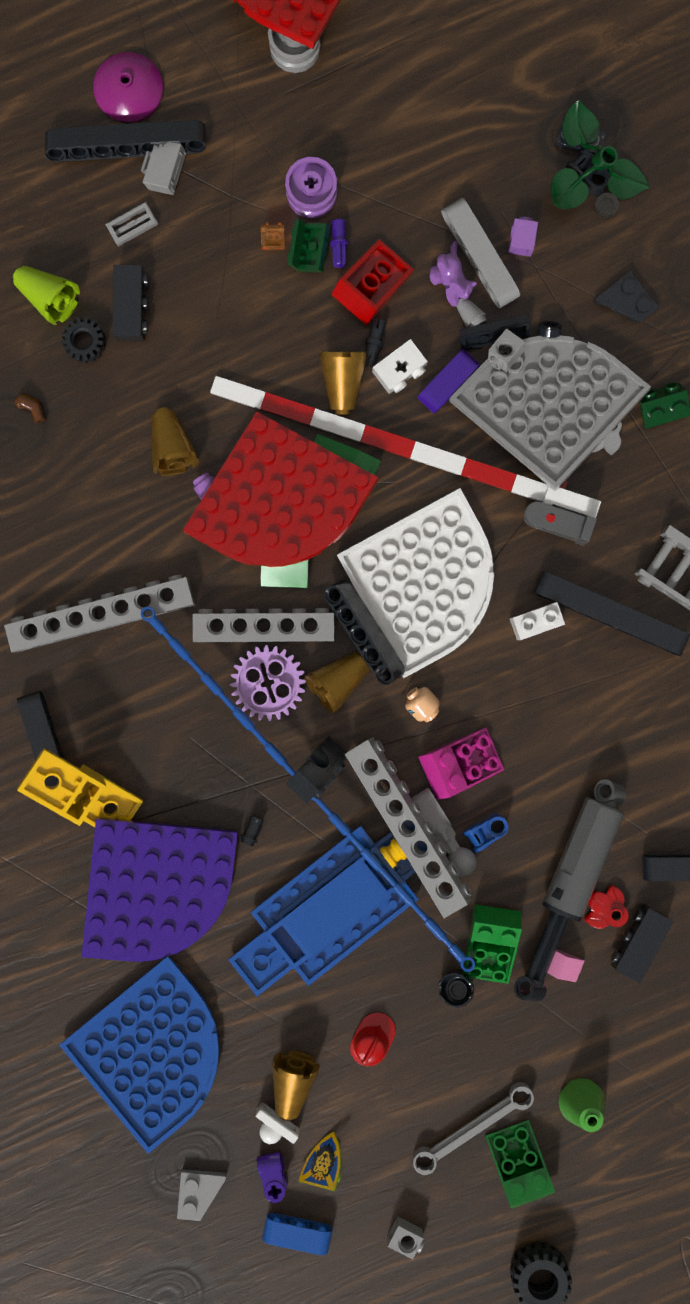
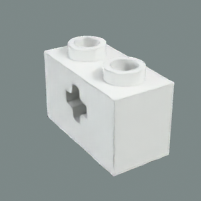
(405, 355)
(537, 621)

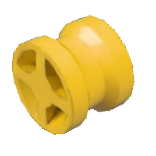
(393, 853)

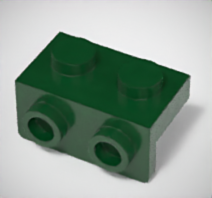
(308, 246)
(664, 405)

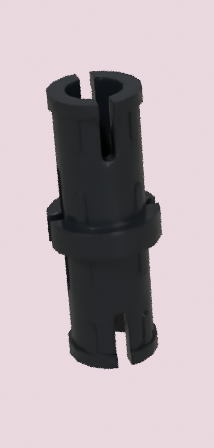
(374, 342)

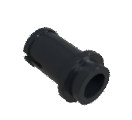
(252, 830)

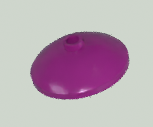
(132, 100)

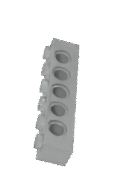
(203, 631)

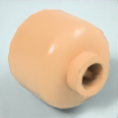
(422, 704)

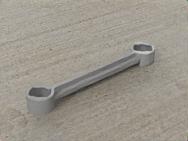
(472, 1128)

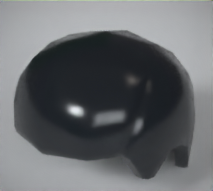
(456, 989)

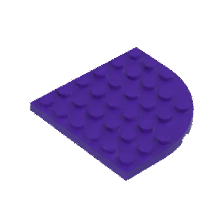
(154, 888)

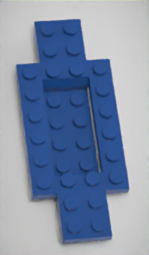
(329, 921)

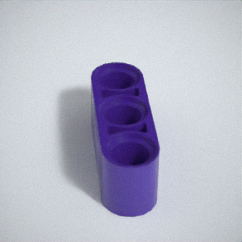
(448, 381)

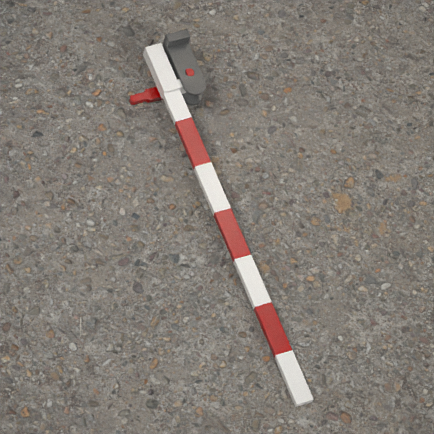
(556, 512)

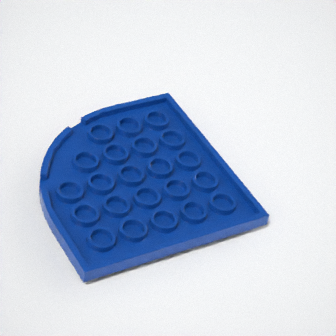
(150, 1053)

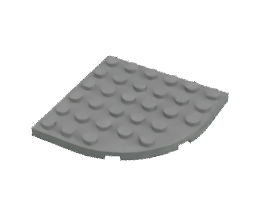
(551, 403)

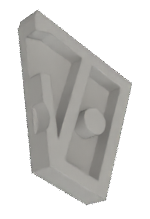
(197, 1192)

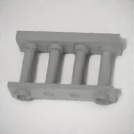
(672, 539)

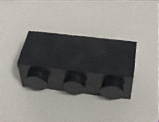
(129, 302)
(641, 943)

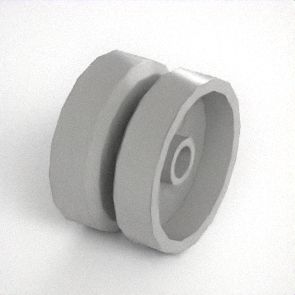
(290, 54)

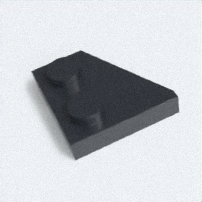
(628, 299)

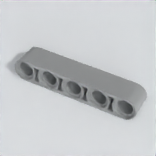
(480, 253)

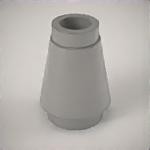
(471, 313)

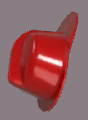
(372, 1039)

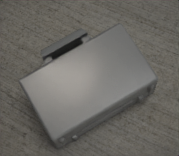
(163, 167)

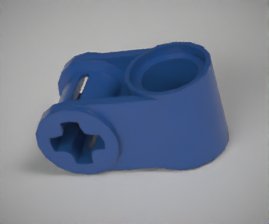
(484, 832)

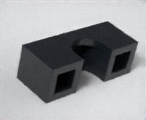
(318, 770)

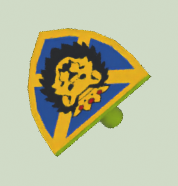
(323, 1164)

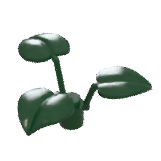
(567, 187)

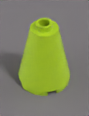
(47, 293)

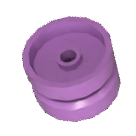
(306, 174)

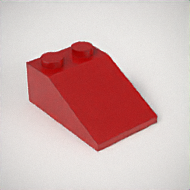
(372, 281)

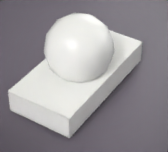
(274, 1126)

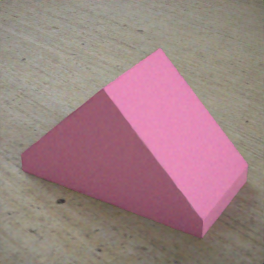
(565, 966)

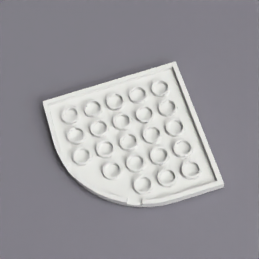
(425, 579)

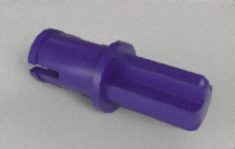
(339, 243)

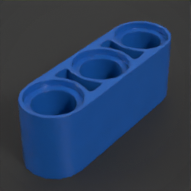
(297, 1233)

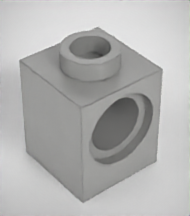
(509, 342)
(404, 1228)

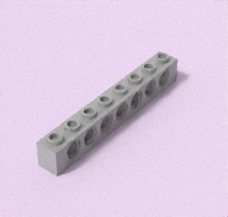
(18, 628)
(408, 840)

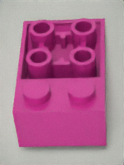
(461, 764)

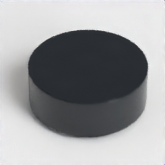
(549, 329)

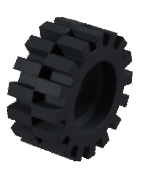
(73, 330)

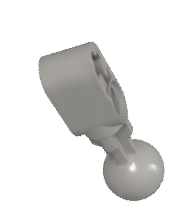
(443, 832)

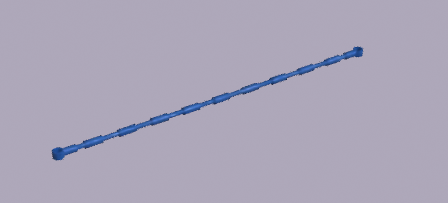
(333, 817)

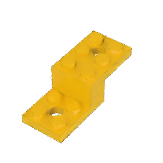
(79, 792)

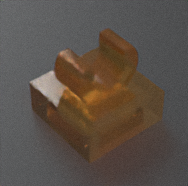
(272, 237)

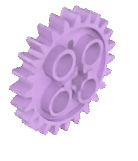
(248, 689)

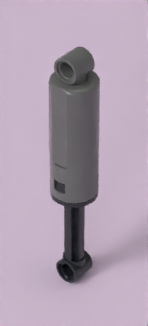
(574, 879)

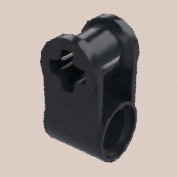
(582, 164)

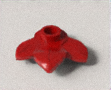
(603, 907)

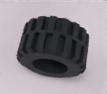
(535, 1259)

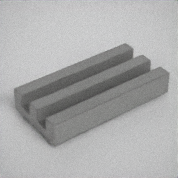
(135, 232)

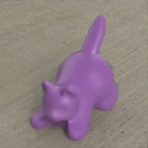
(450, 274)

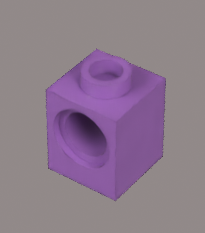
(523, 236)

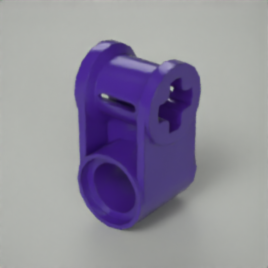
(272, 1173)

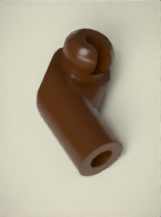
(32, 404)

